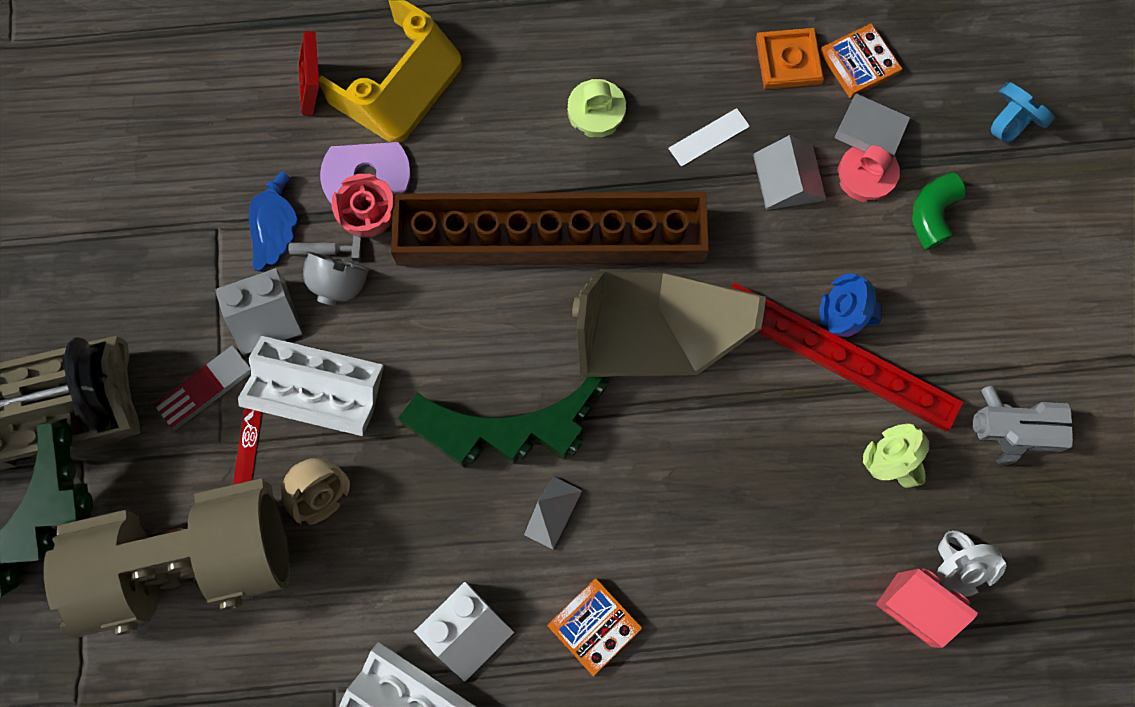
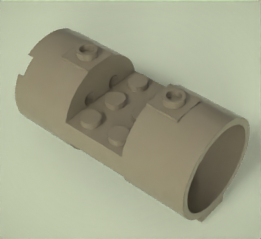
(111, 574)

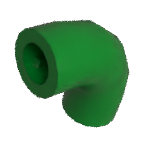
(930, 207)

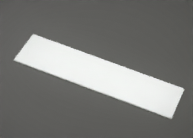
(709, 137)

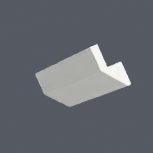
(311, 385)
(394, 682)

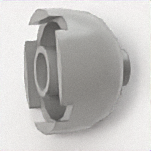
(333, 278)

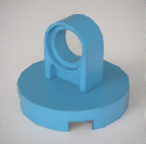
(1018, 113)

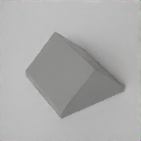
(789, 174)

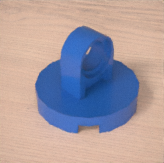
(850, 306)

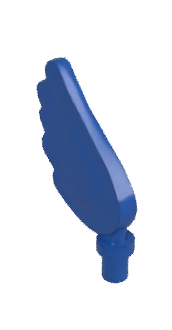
(271, 224)

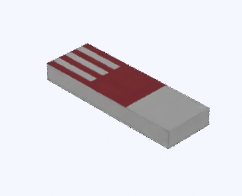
(203, 388)

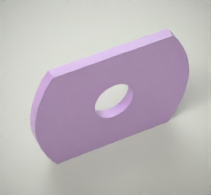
(387, 159)

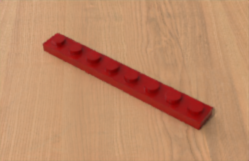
(858, 365)

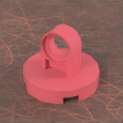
(868, 173)

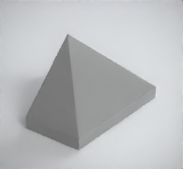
(552, 512)

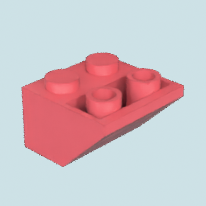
(926, 607)

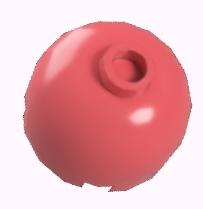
(363, 205)

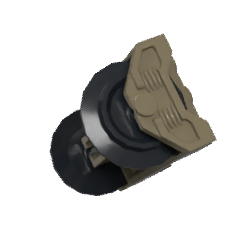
(74, 383)

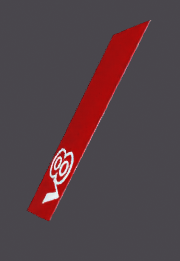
(247, 446)

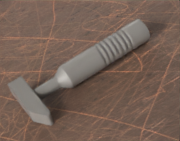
(327, 248)

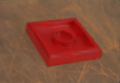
(308, 73)

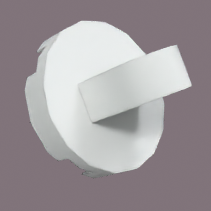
(970, 566)

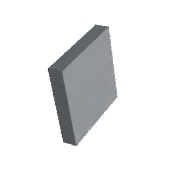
(871, 124)

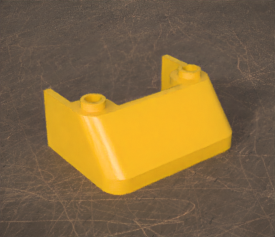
(412, 85)

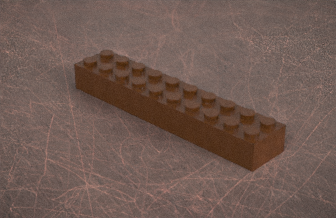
(549, 228)

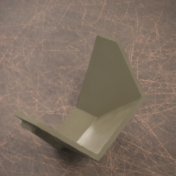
(659, 323)

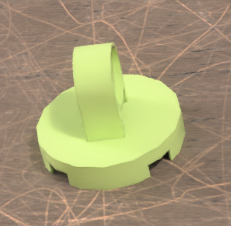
(596, 107)
(898, 456)

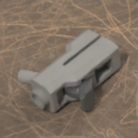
(1023, 429)

